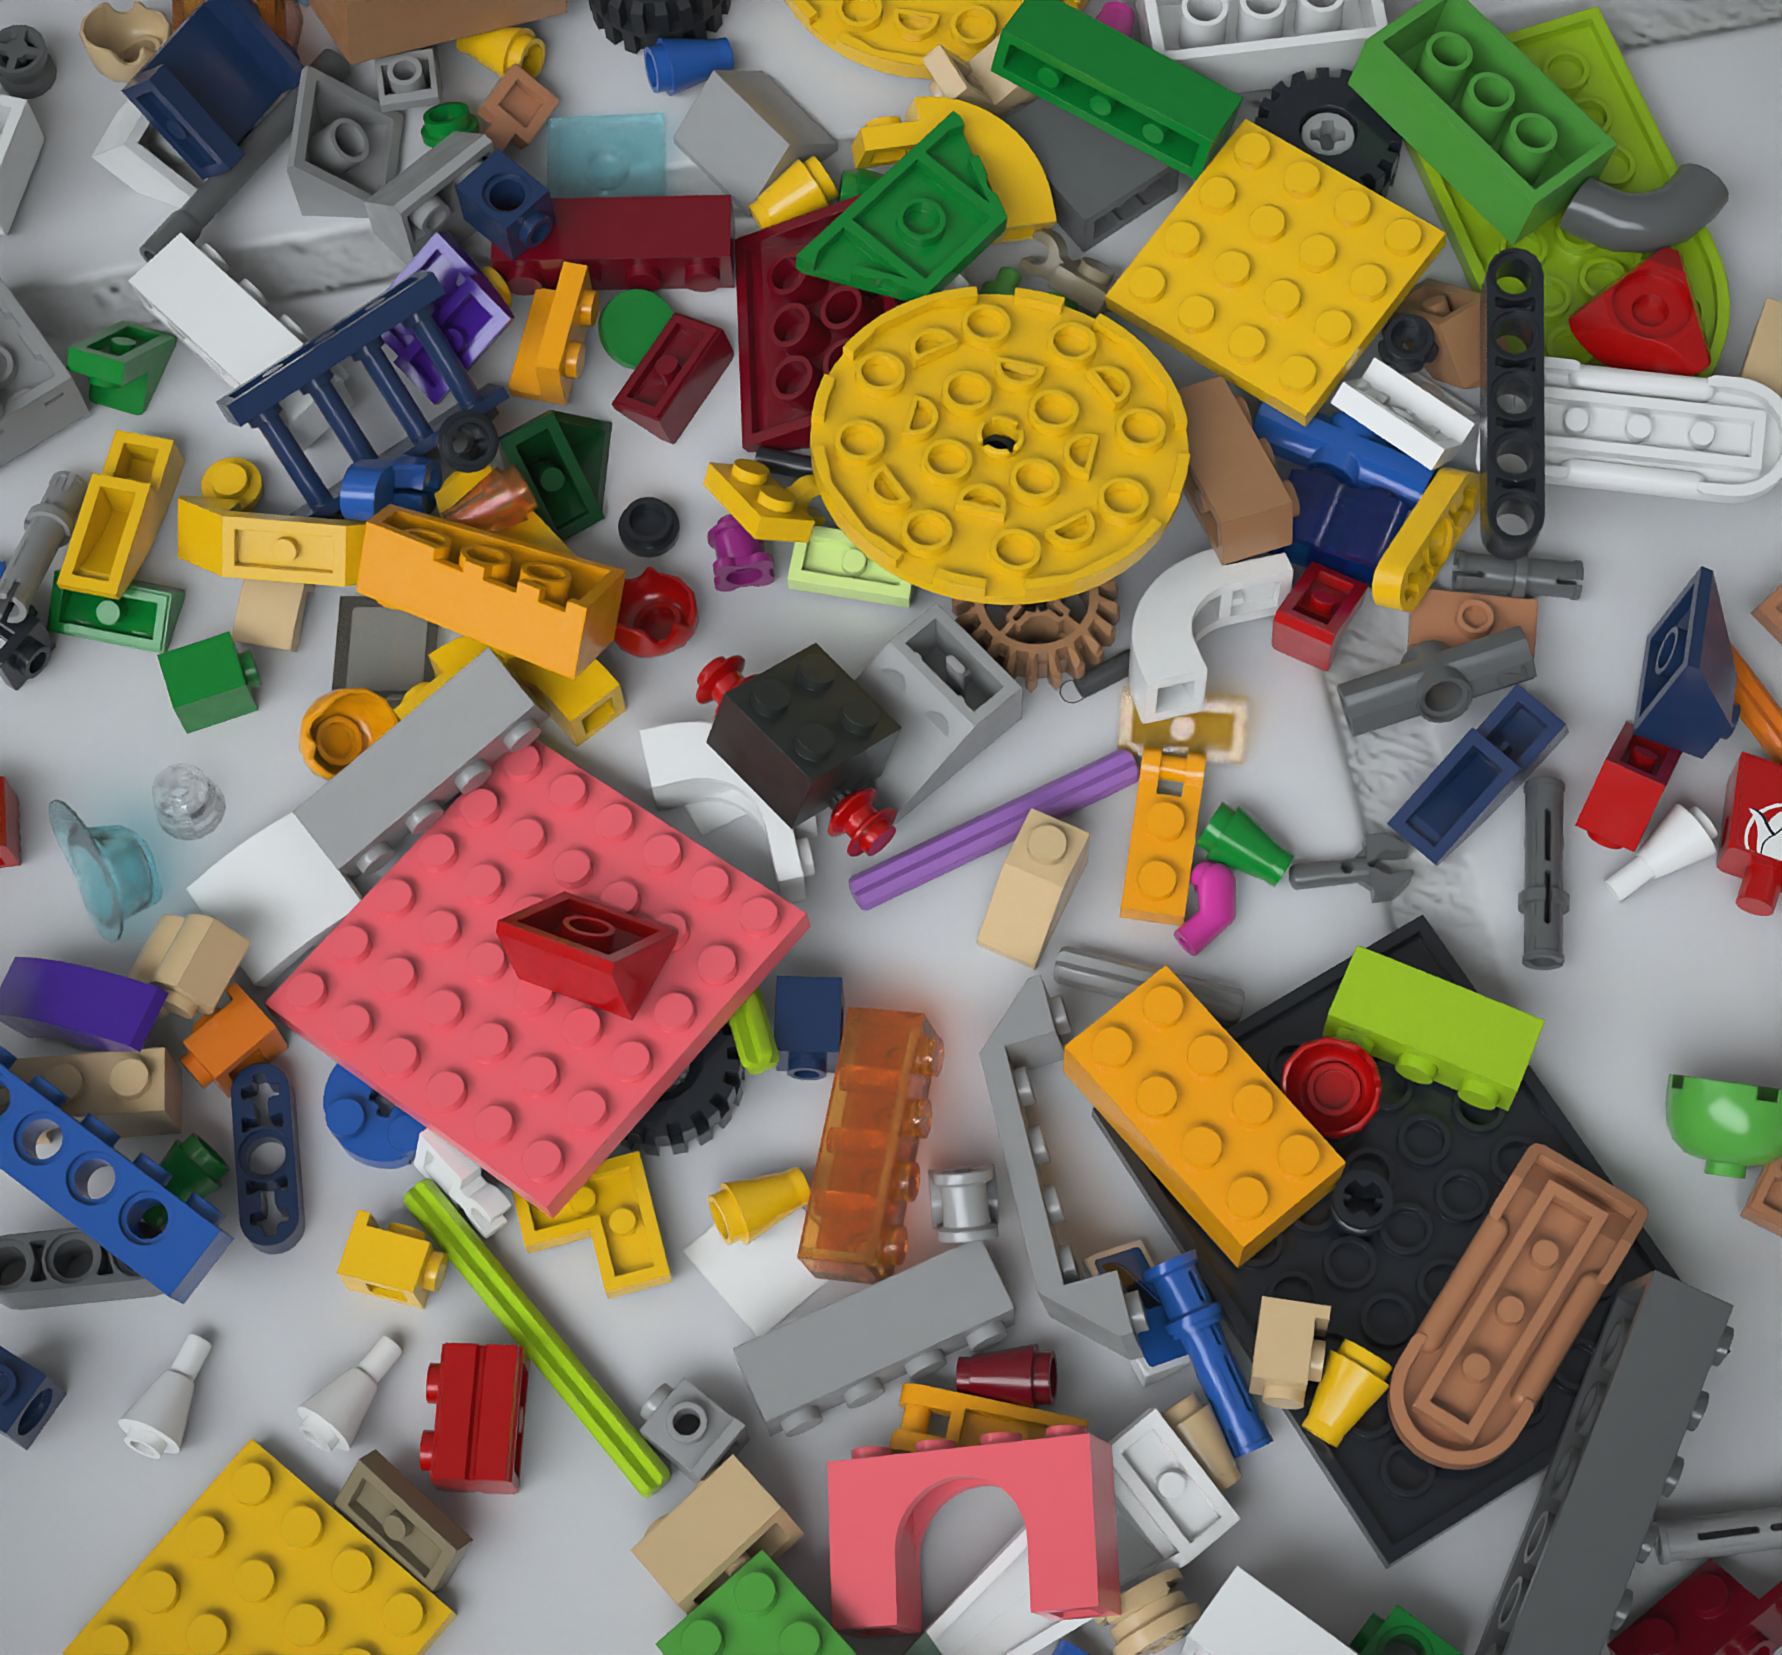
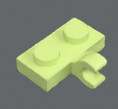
(838, 568)

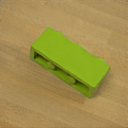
(1434, 1029)

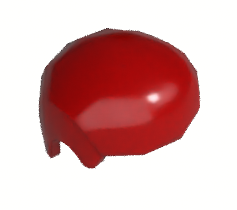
(655, 615)
(1332, 1085)

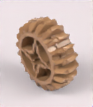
(1065, 640)

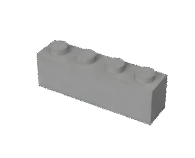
(422, 765)
(875, 1338)

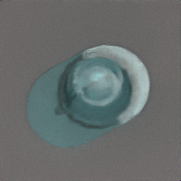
(111, 869)

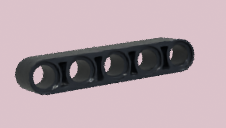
(1515, 375)

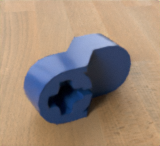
(397, 481)

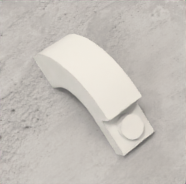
(1182, 608)
(690, 771)

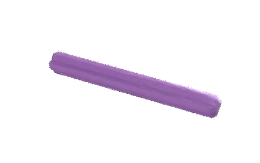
(991, 829)

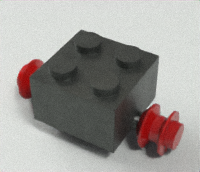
(804, 741)

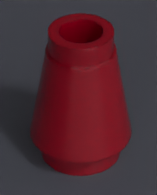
(1010, 1375)

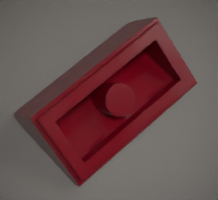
(675, 377)

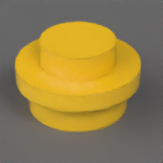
(235, 480)

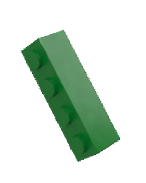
(1116, 84)

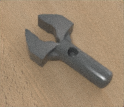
(1358, 870)

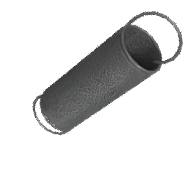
(1102, 675)

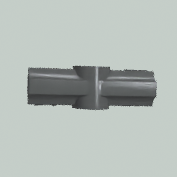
(1436, 681)

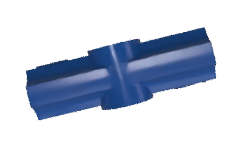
(1346, 450)

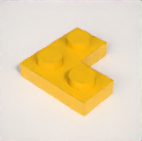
(618, 1216)

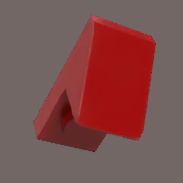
(1316, 615)

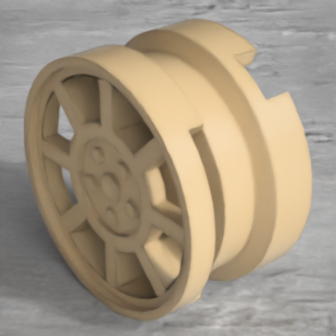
(1152, 1615)

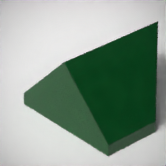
(563, 466)

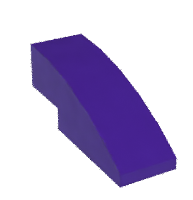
(78, 1005)

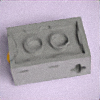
(34, 384)

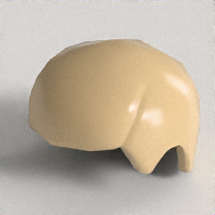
(123, 40)

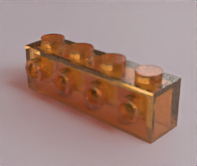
(871, 1146)

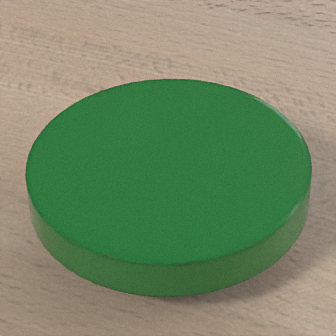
(631, 325)

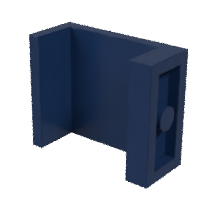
(214, 82)

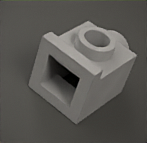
(695, 1453)

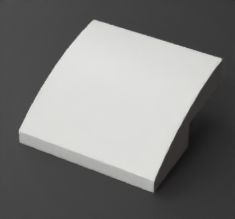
(1410, 413)
(277, 895)

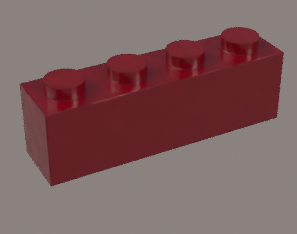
(631, 244)

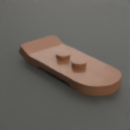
(1510, 1311)

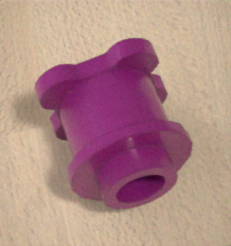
(739, 557)

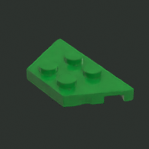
(913, 223)

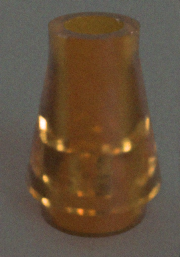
(495, 502)

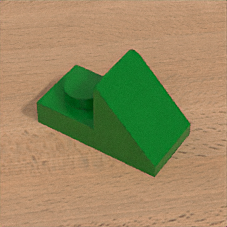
(122, 364)

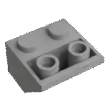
(425, 196)

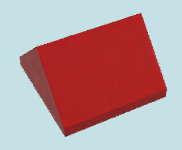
(587, 951)

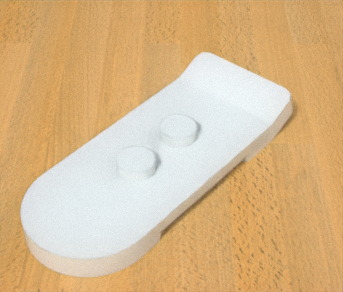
(1655, 433)

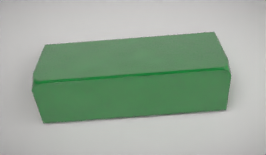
(138, 620)

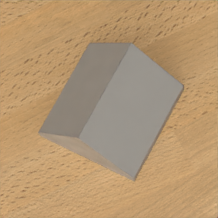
(748, 134)
(340, 147)

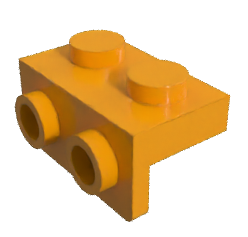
(554, 338)

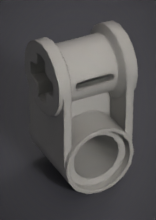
(964, 1203)

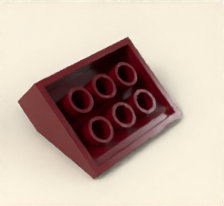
(791, 329)

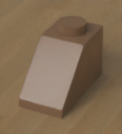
(1456, 329)

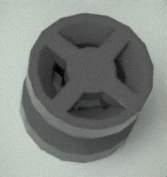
(18, 47)

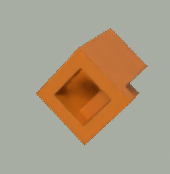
(231, 1041)

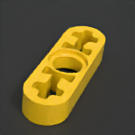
(1426, 539)

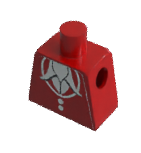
(1753, 833)

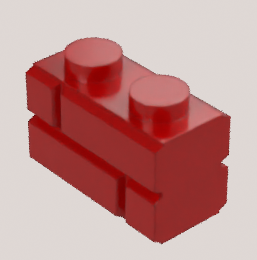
(477, 1418)

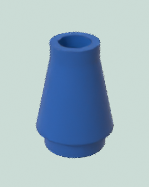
(683, 63)

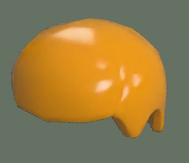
(342, 728)

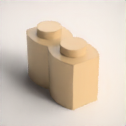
(190, 961)

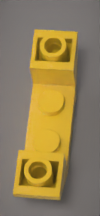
(268, 546)

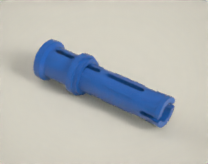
(1196, 1323)

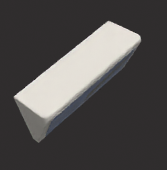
(1160, 1351)

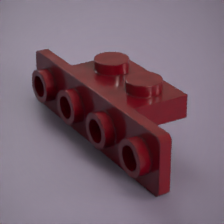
(1706, 1617)

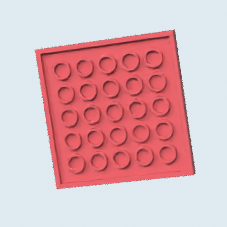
(502, 1069)

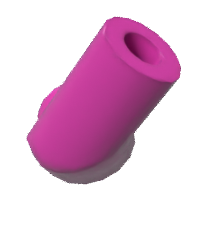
(1216, 910)

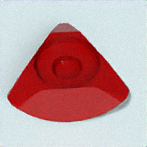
(1646, 319)

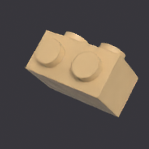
(714, 1534)

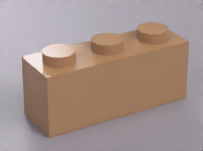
(1234, 476)

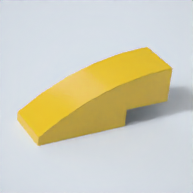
(121, 514)

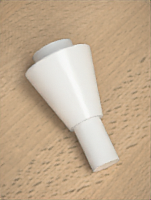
(1675, 843)
(337, 1410)
(160, 1415)

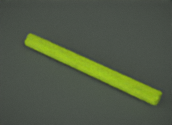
(538, 1338)

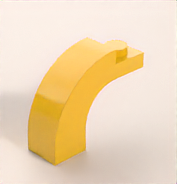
(1007, 158)
(577, 705)

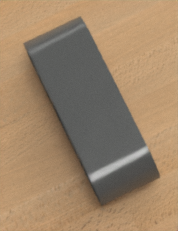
(46, 1268)

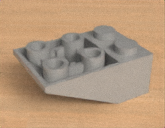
(944, 698)

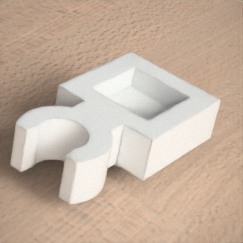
(461, 1183)

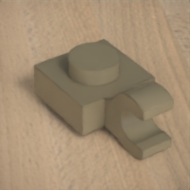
(1079, 280)

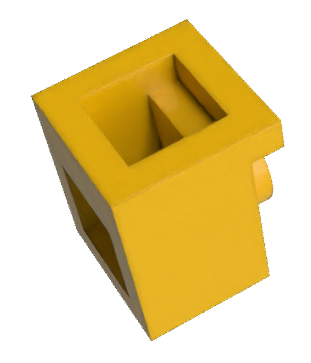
(391, 1262)

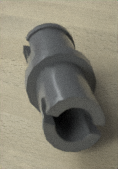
(1517, 576)

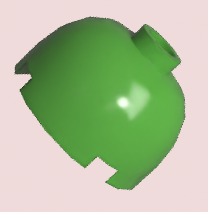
(1725, 1123)

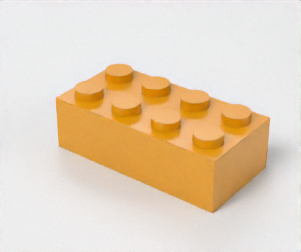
(1202, 1116)

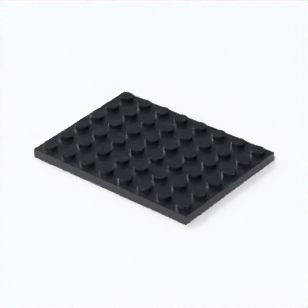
(1444, 1178)

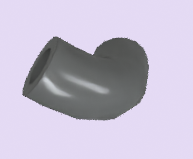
(1648, 219)

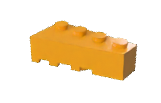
(492, 588)

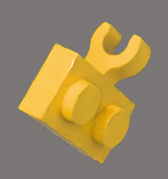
(762, 503)

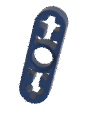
(289, 1202)

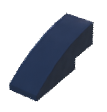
(1479, 775)

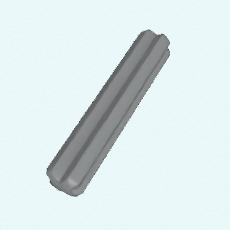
(1121, 977)

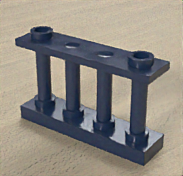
(310, 372)

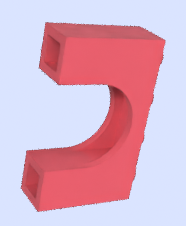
(888, 1500)

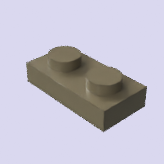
(402, 1521)

